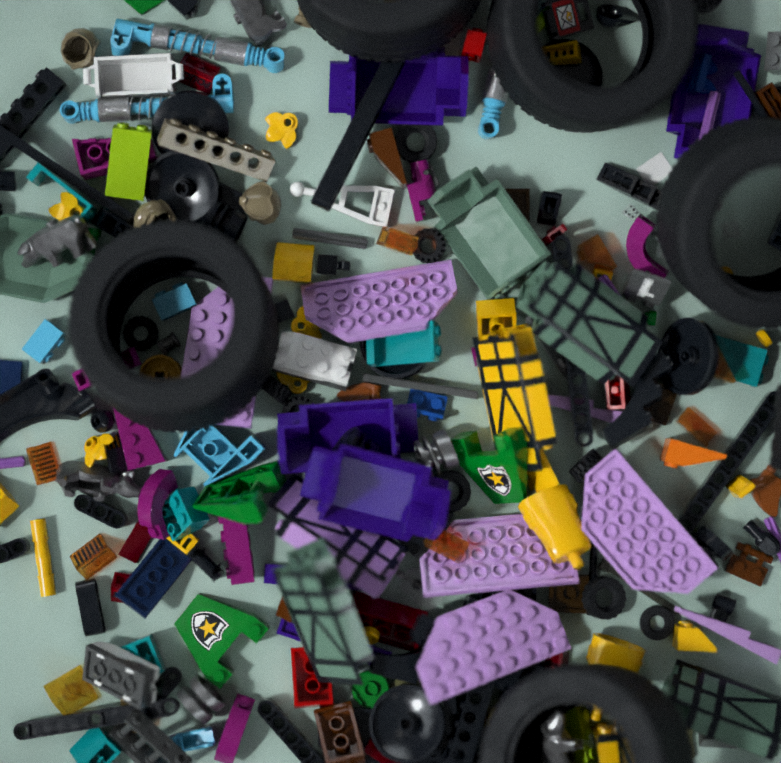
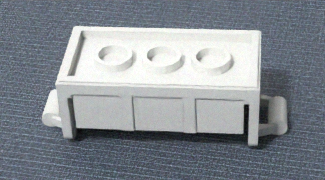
(134, 75)

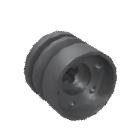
(436, 453)

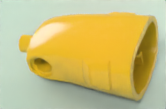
(557, 524)
(616, 652)

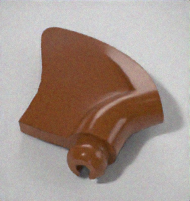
(360, 392)
(767, 491)

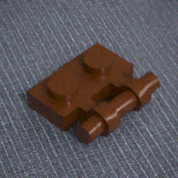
(746, 569)

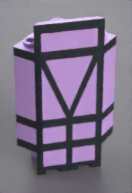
(360, 556)

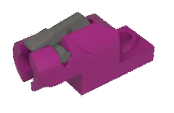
(422, 188)

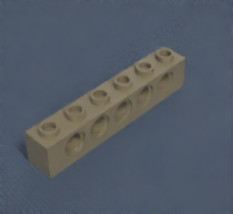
(259, 170)

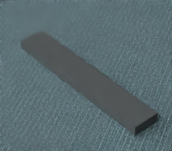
(420, 386)

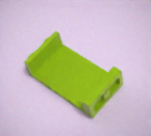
(128, 161)

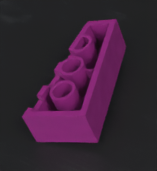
(94, 154)
(138, 443)
(237, 551)

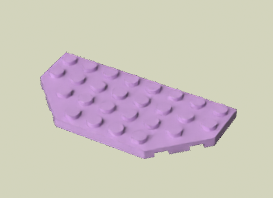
(380, 301)
(206, 336)
(639, 531)
(499, 558)
(487, 643)

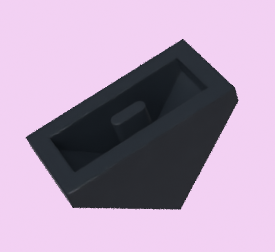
(548, 208)

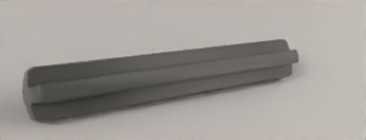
(329, 238)

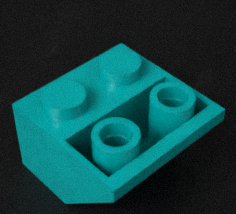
(180, 515)
(147, 650)
(95, 747)

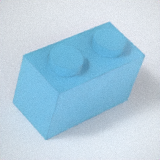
(174, 302)
(44, 342)

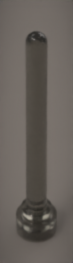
(605, 566)

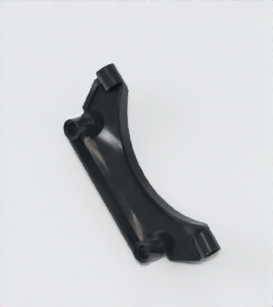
(41, 400)

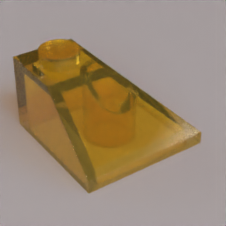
(70, 691)

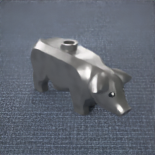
(255, 20)
(54, 239)
(95, 480)
(556, 742)

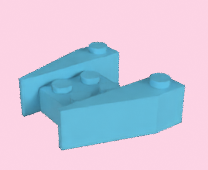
(217, 453)

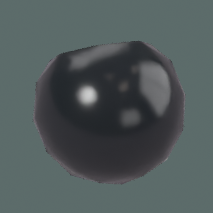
(102, 420)

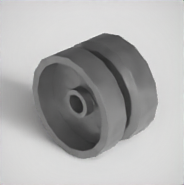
(201, 699)

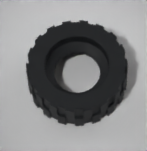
(415, 156)
(464, 489)
(589, 597)

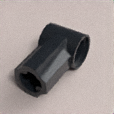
(722, 607)

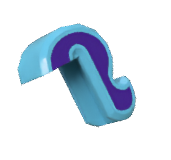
(194, 738)

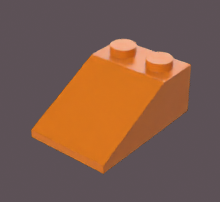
(683, 454)

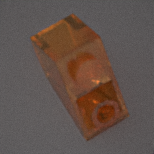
(397, 241)

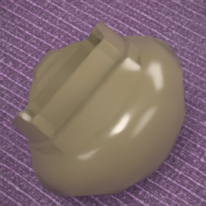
(79, 48)
(261, 203)
(153, 211)

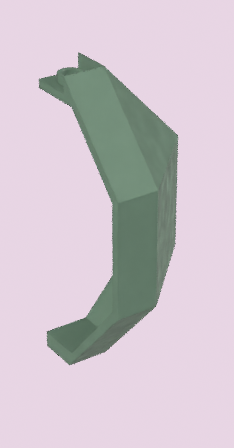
(41, 280)

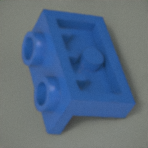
(428, 404)

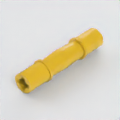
(43, 557)

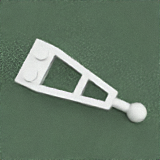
(380, 206)

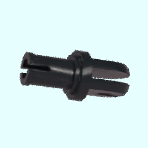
(763, 539)

